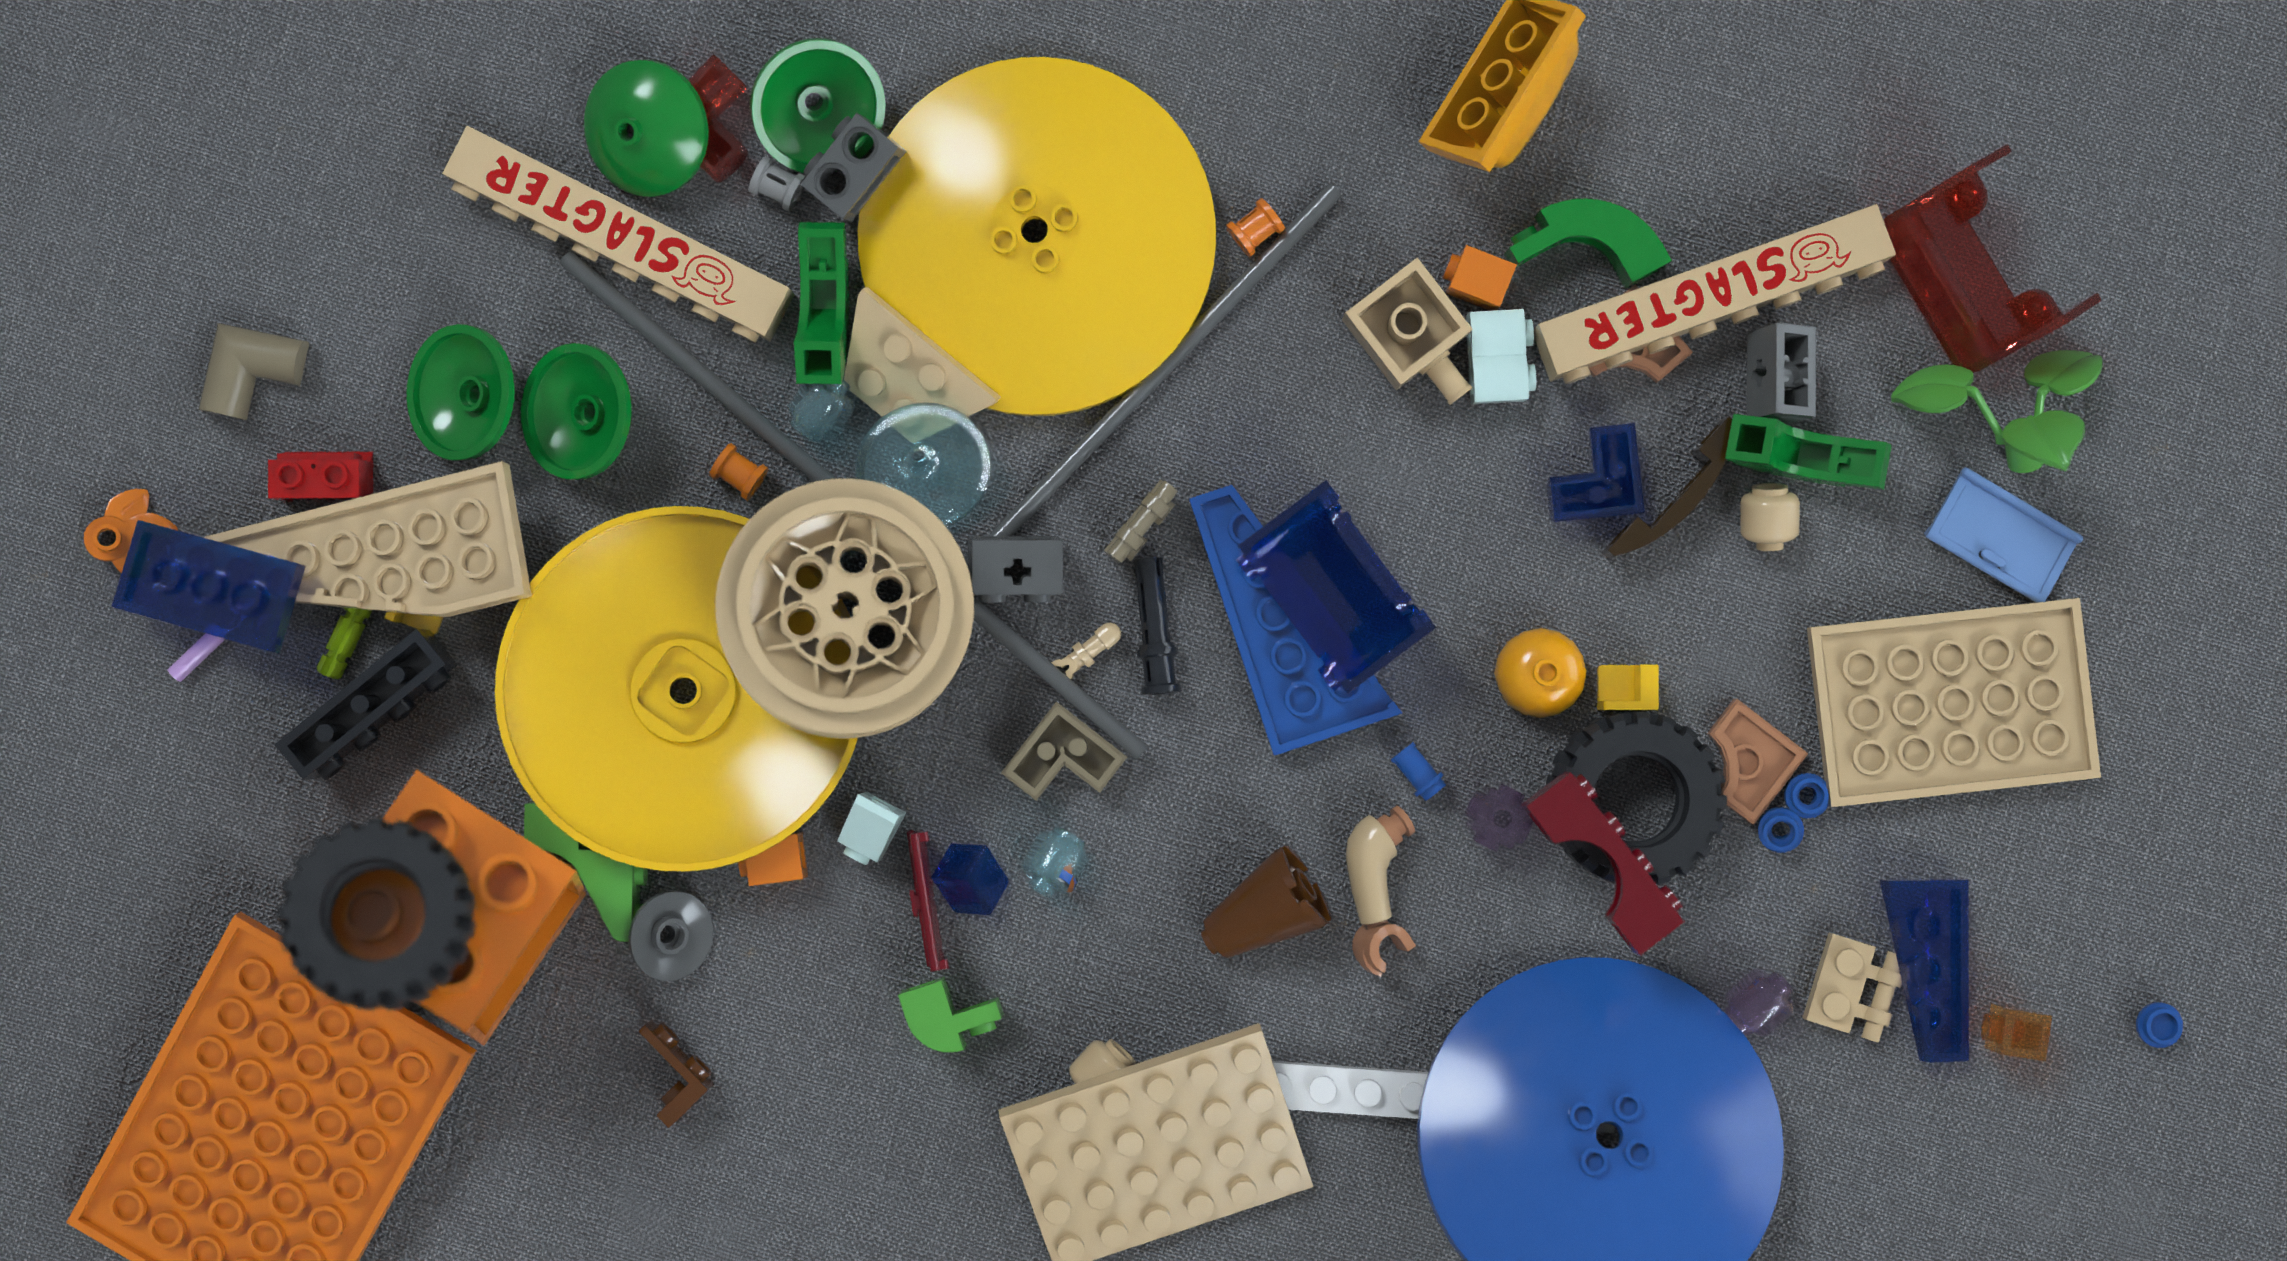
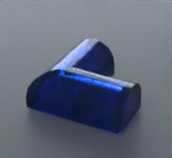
(1610, 489)

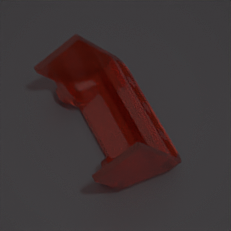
(1957, 279)

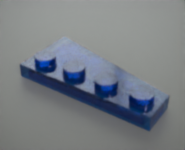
(1932, 955)

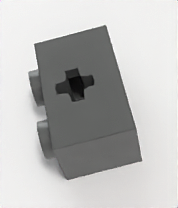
(1782, 372)
(1038, 554)

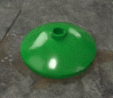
(820, 66)
(666, 123)
(460, 392)
(576, 411)

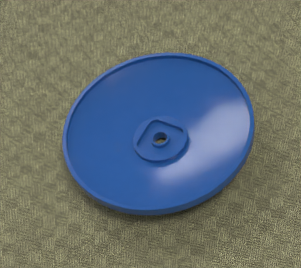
(1583, 1045)

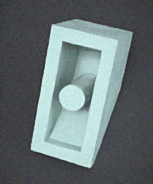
(870, 828)

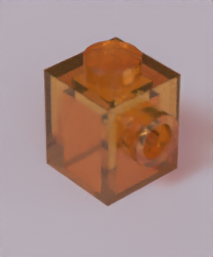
(2016, 1032)

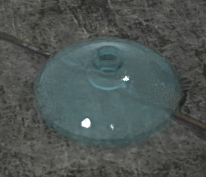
(951, 473)

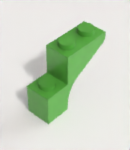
(610, 883)

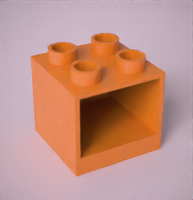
(519, 911)

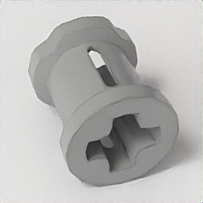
(776, 183)

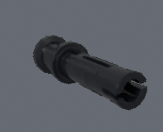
(1156, 649)

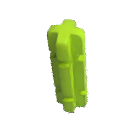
(342, 642)

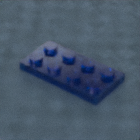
(208, 586)

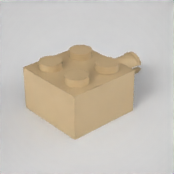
(1410, 329)

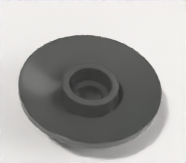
(687, 940)

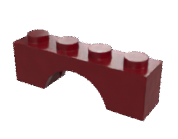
(1638, 908)

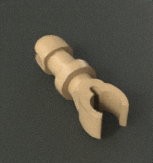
(1083, 654)

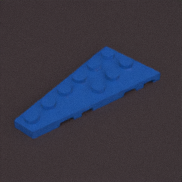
(1278, 662)

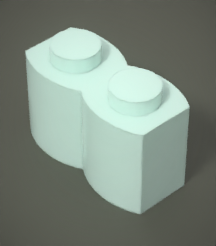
(1499, 356)

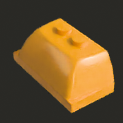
(1507, 84)

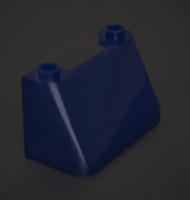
(1333, 589)

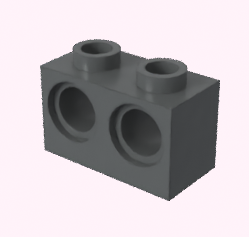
(861, 175)

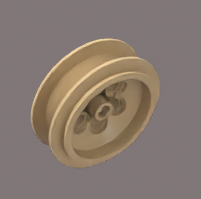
(789, 671)

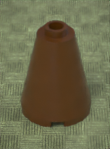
(1267, 907)

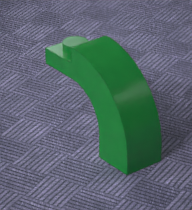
(1609, 228)
(824, 304)
(1806, 455)

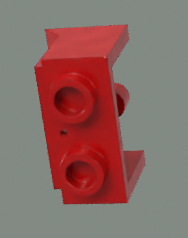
(320, 475)

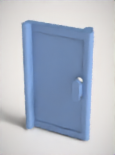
(2007, 533)

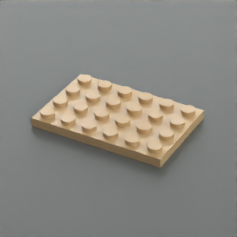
(1953, 702)
(1156, 1147)

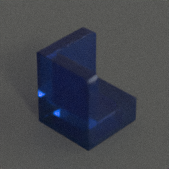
(970, 879)

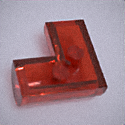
(718, 91)

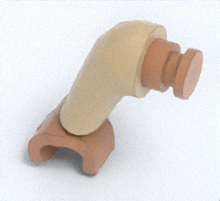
(1367, 859)

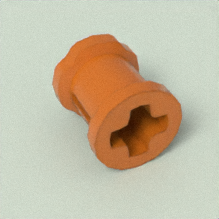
(1255, 227)
(738, 471)

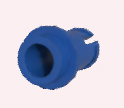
(1419, 772)

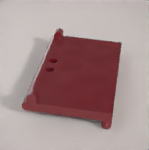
(924, 900)

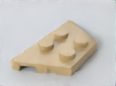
(901, 366)

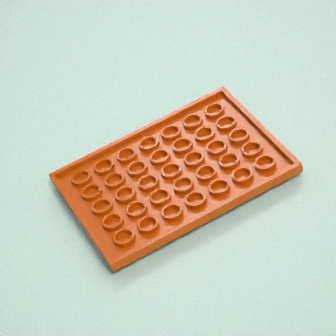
(269, 1119)

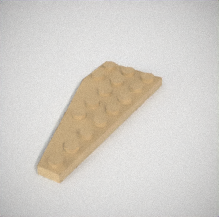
(407, 549)

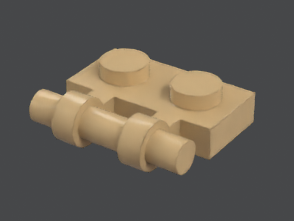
(1840, 985)

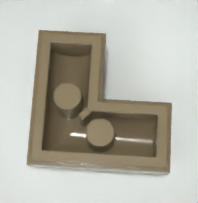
(242, 356)
(1058, 742)

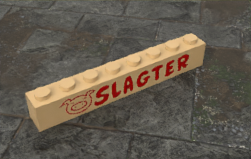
(618, 234)
(1714, 293)

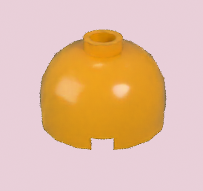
(1540, 673)

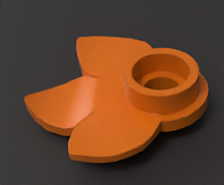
(121, 518)

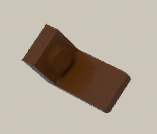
(693, 1070)

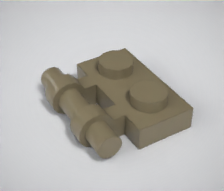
(1153, 508)

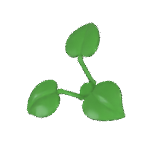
(2028, 441)

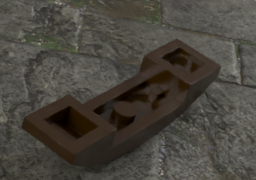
(1711, 454)

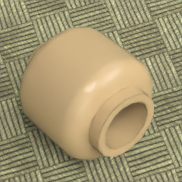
(1769, 516)
(1099, 1059)

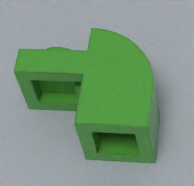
(934, 1018)

